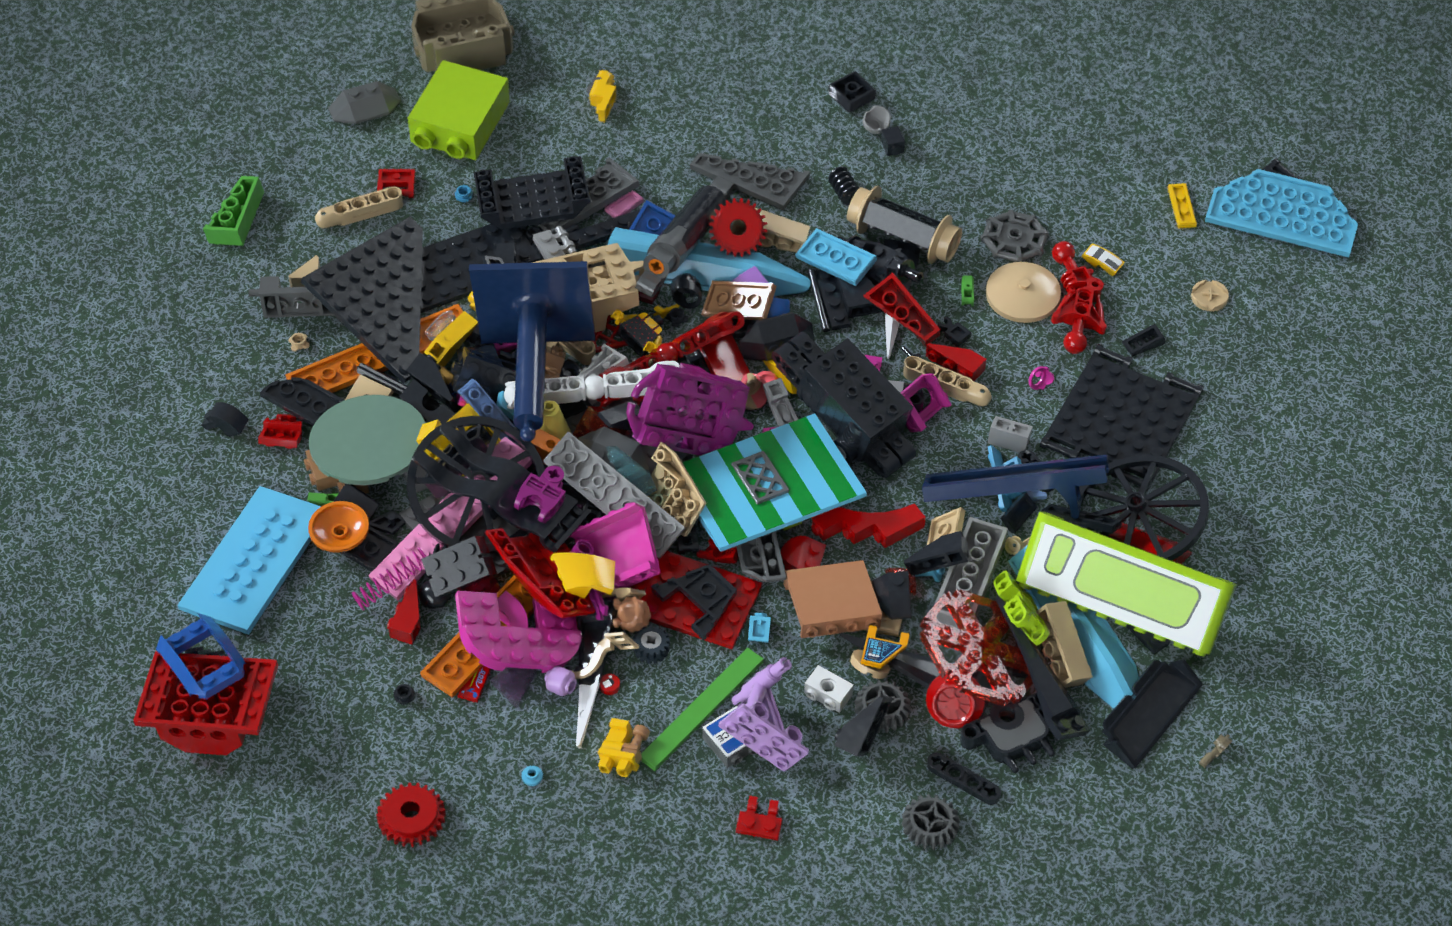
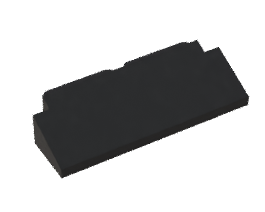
(1146, 714)

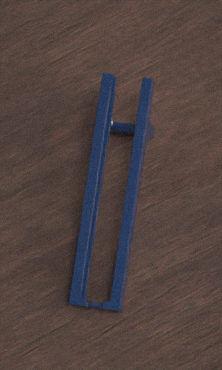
(1062, 474)

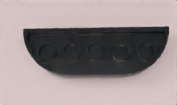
(300, 398)

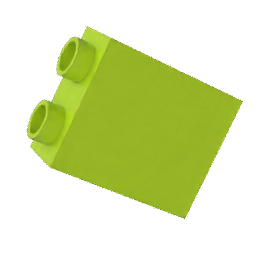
(458, 110)

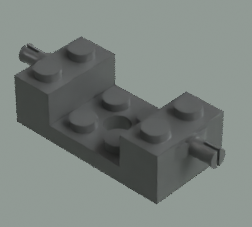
(283, 301)

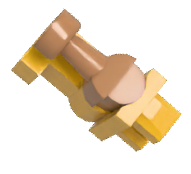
(617, 750)

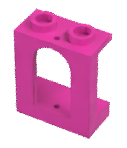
(939, 399)

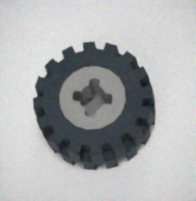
(649, 651)

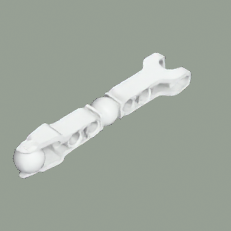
(594, 387)

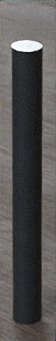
(818, 300)

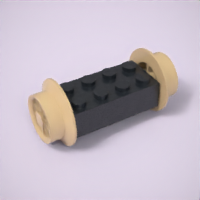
(875, 212)

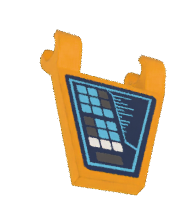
(878, 651)

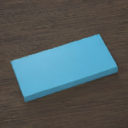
(836, 257)

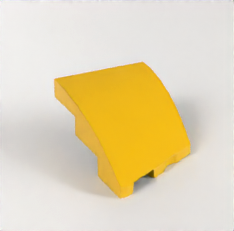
(585, 571)

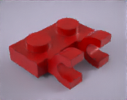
(759, 825)

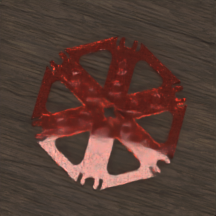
(967, 640)

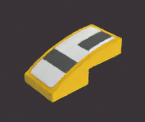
(1105, 259)

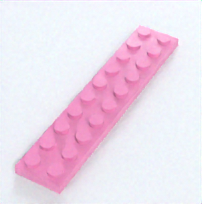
(445, 521)

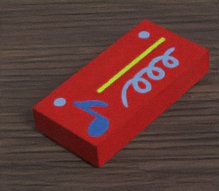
(474, 686)

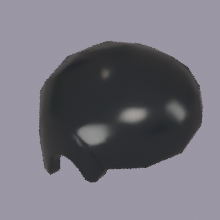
(428, 598)

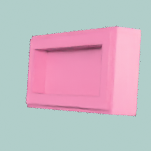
(624, 204)

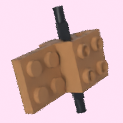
(554, 361)

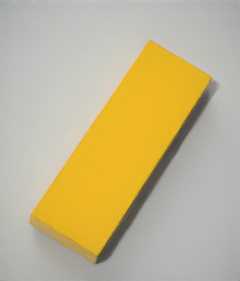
(1182, 205)

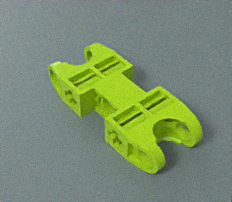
(1021, 608)

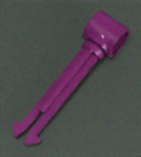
(585, 547)

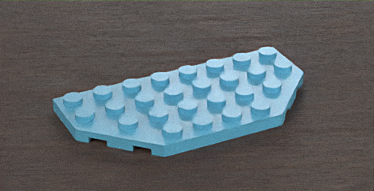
(1284, 211)

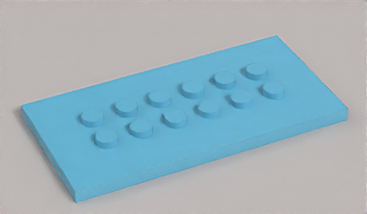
(251, 561)

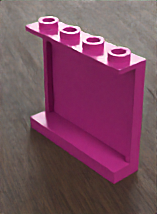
(627, 540)

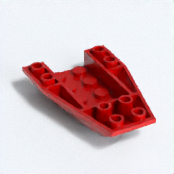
(538, 574)

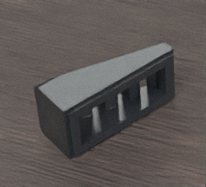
(1146, 333)

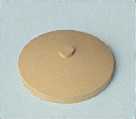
(1023, 292)

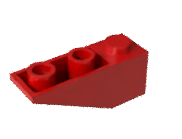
(957, 360)
(406, 621)

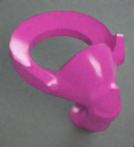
(1046, 377)

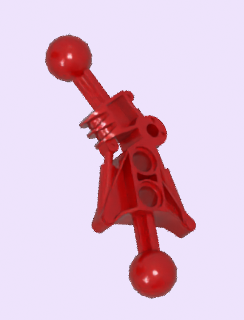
(1077, 305)

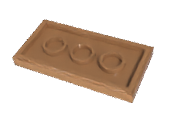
(748, 298)

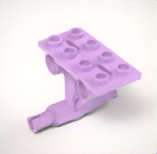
(759, 722)

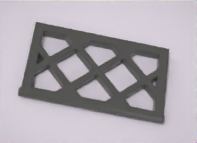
(750, 461)

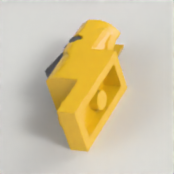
(602, 94)

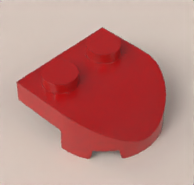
(282, 431)
(802, 553)

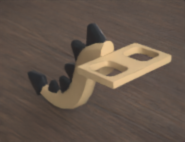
(600, 650)

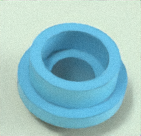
(532, 780)

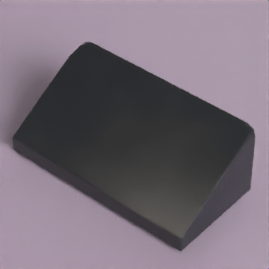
(354, 495)

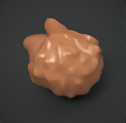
(631, 614)

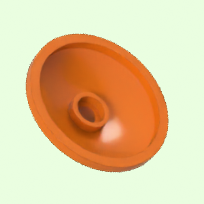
(337, 519)

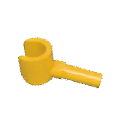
(663, 311)

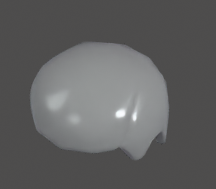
(876, 119)

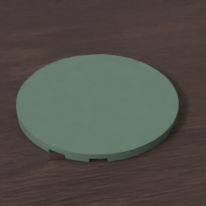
(365, 439)

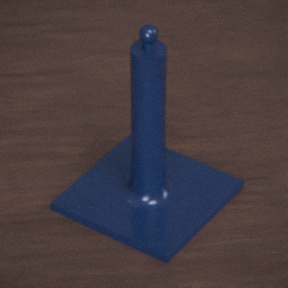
(529, 308)

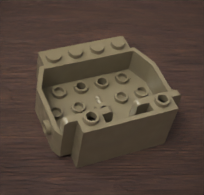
(461, 33)

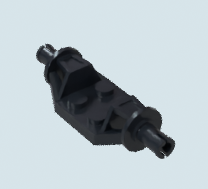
(887, 262)

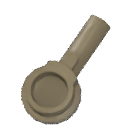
(1221, 744)

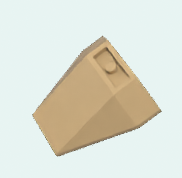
(675, 488)

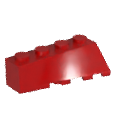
(900, 305)

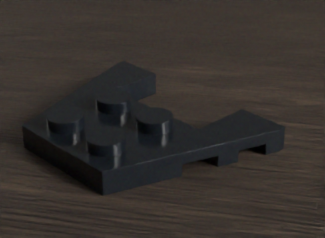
(706, 590)

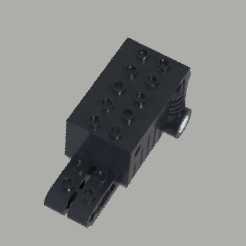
(850, 400)

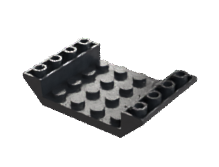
(533, 197)

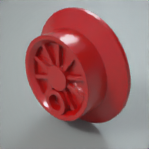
(950, 706)

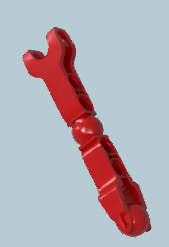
(709, 331)

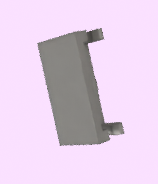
(1009, 434)

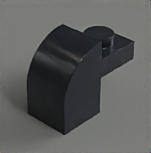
(225, 417)

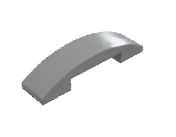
(779, 402)

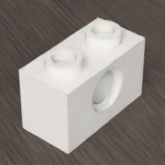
(822, 680)

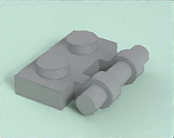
(548, 243)

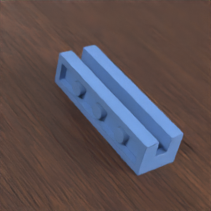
(484, 405)

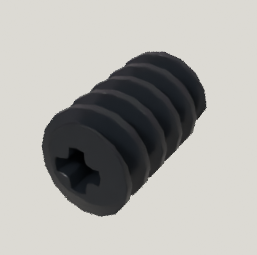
(843, 184)

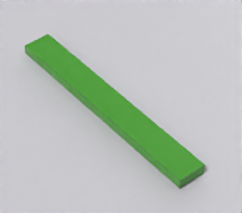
(700, 709)

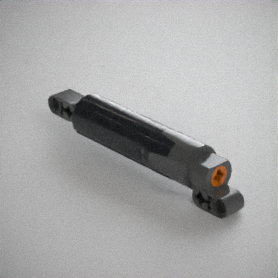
(682, 235)

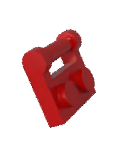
(397, 178)

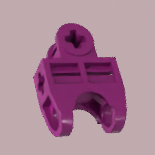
(543, 492)

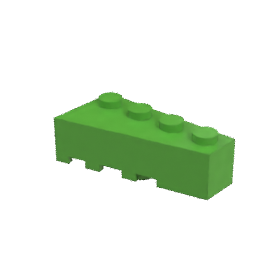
(236, 214)

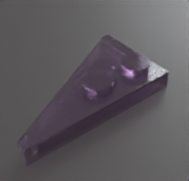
(513, 683)

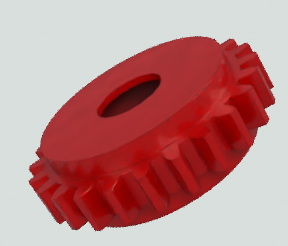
(733, 242)
(414, 829)

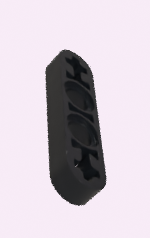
(961, 781)

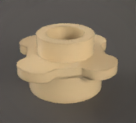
(298, 337)

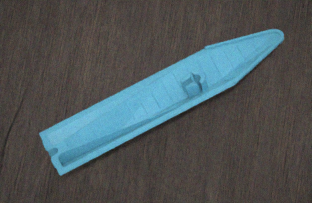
(711, 264)
(1109, 661)

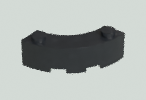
(479, 439)

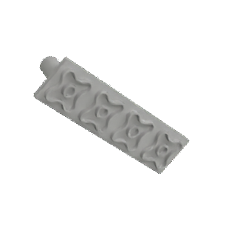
(610, 489)

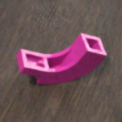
(511, 611)

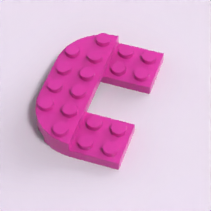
(498, 646)

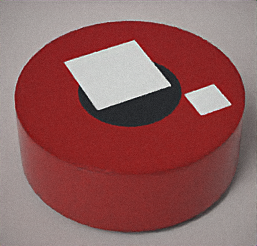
(609, 684)

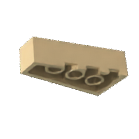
(780, 232)
(1064, 645)

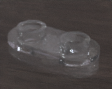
(439, 324)

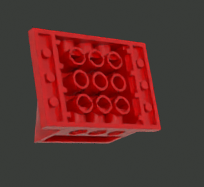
(208, 724)

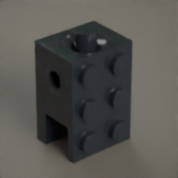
(486, 369)

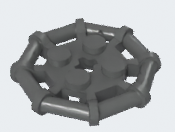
(1017, 224)

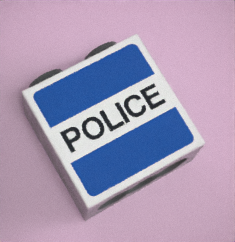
(723, 744)

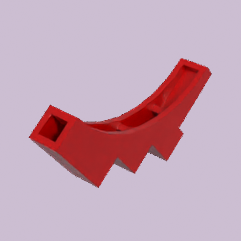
(856, 525)

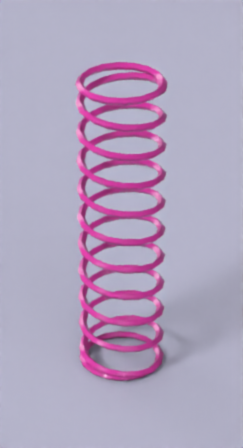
(358, 599)

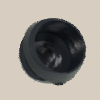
(686, 284)

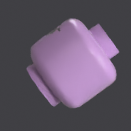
(560, 681)

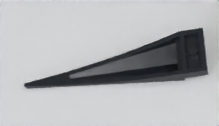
(919, 667)
(1058, 707)

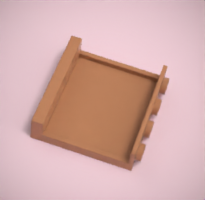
(833, 598)

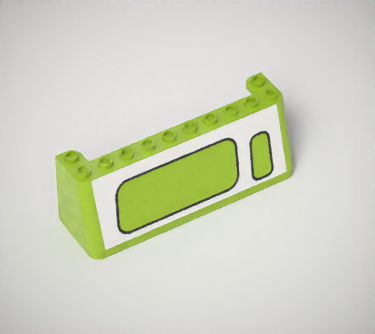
(1125, 584)

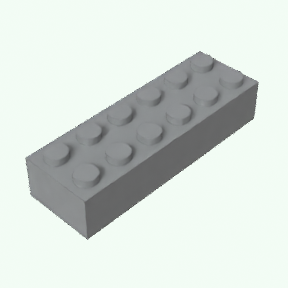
(984, 551)

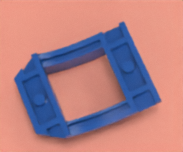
(188, 637)

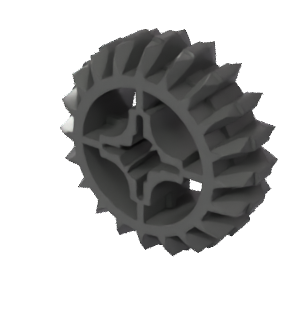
(899, 702)
(915, 814)

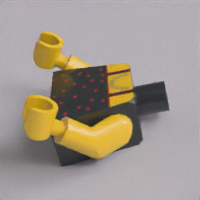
(639, 331)

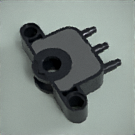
(1010, 739)

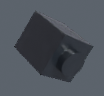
(892, 141)

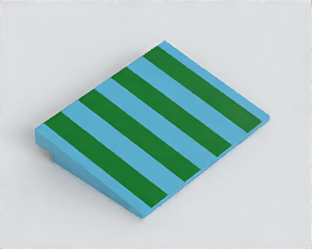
(805, 461)

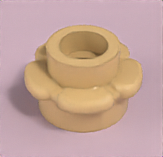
(1009, 545)

